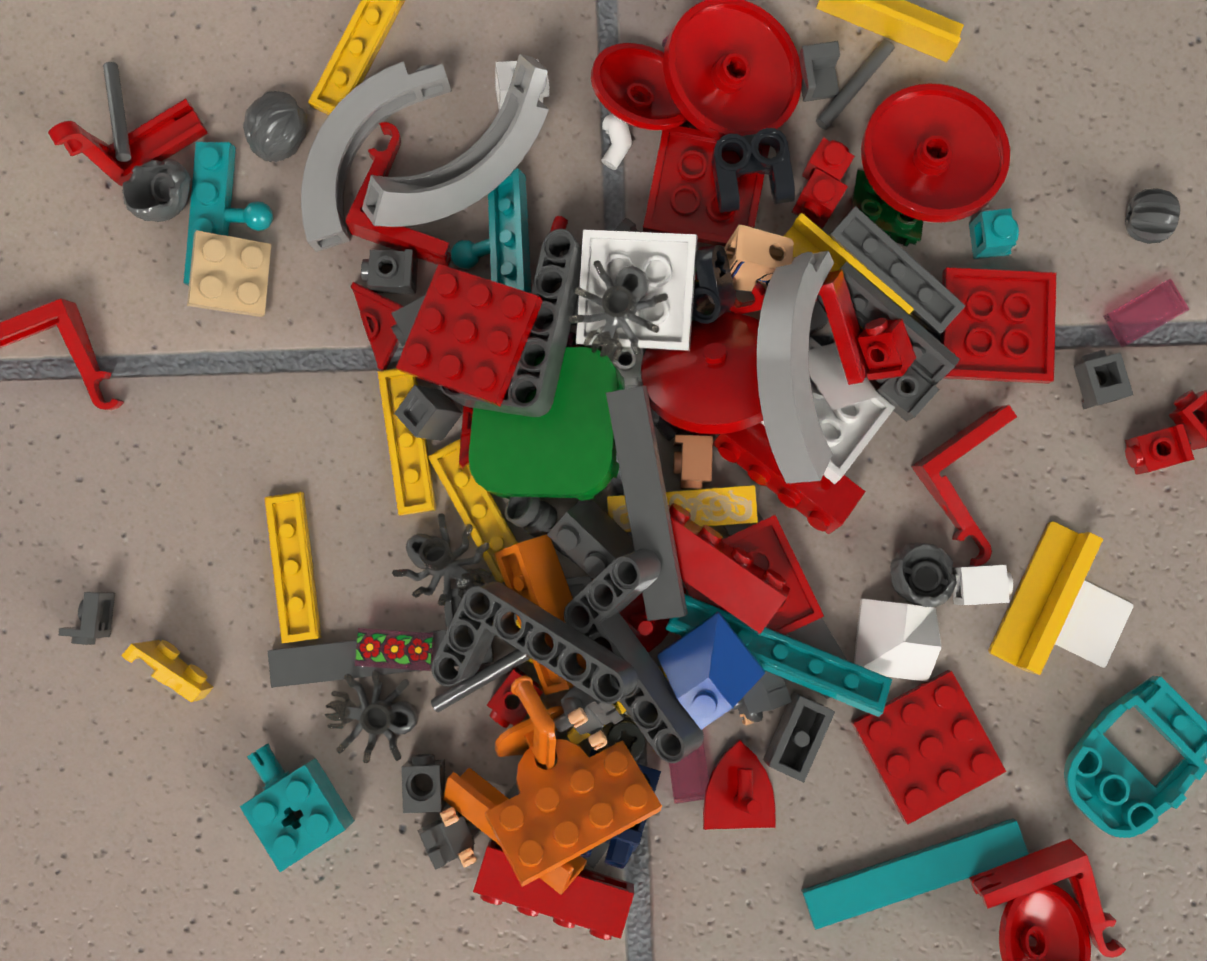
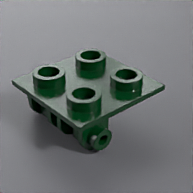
(897, 225)

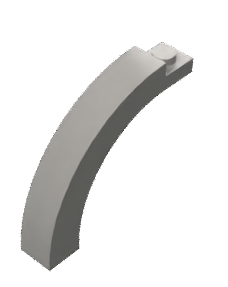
(343, 135)
(476, 171)
(784, 368)

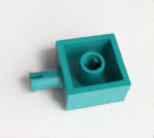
(284, 792)

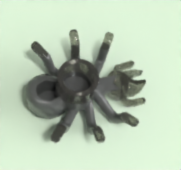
(619, 304)
(438, 560)
(376, 718)

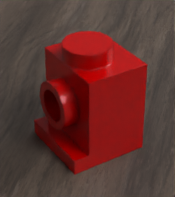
(831, 158)
(819, 198)
(886, 348)
(1195, 428)
(1171, 444)
(501, 712)

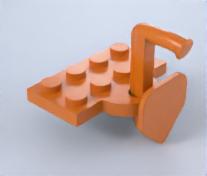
(565, 805)

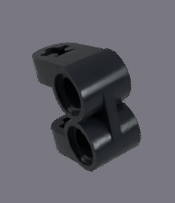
(750, 162)
(715, 281)

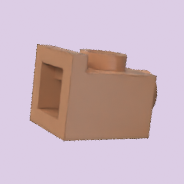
(693, 460)

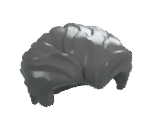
(275, 126)
(157, 190)
(923, 574)

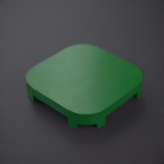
(560, 453)

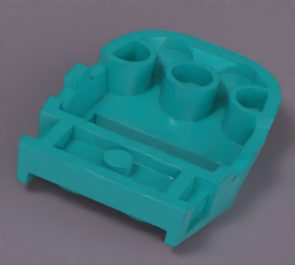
(1111, 787)

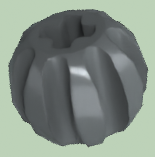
(1152, 215)

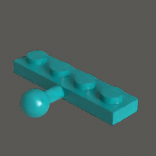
(213, 196)
(507, 236)

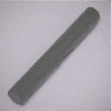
(855, 84)
(117, 112)
(479, 680)

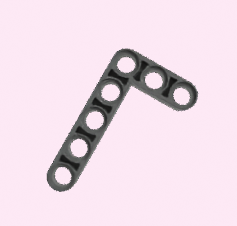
(551, 341)
(528, 639)
(653, 701)

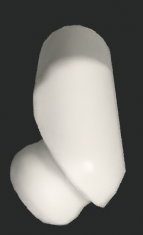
(620, 140)

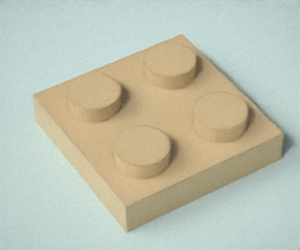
(229, 274)

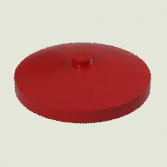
(732, 68)
(935, 152)
(713, 383)

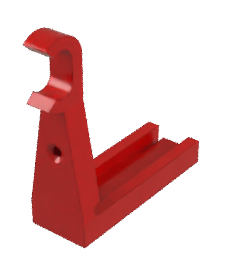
(151, 141)
(396, 238)
(841, 319)
(70, 324)
(941, 489)
(1043, 869)

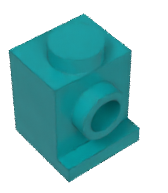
(998, 232)

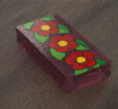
(394, 649)

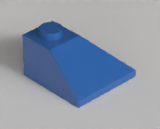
(710, 669)

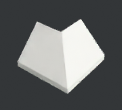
(897, 639)

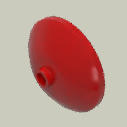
(633, 86)
(1044, 928)

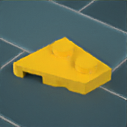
(169, 669)

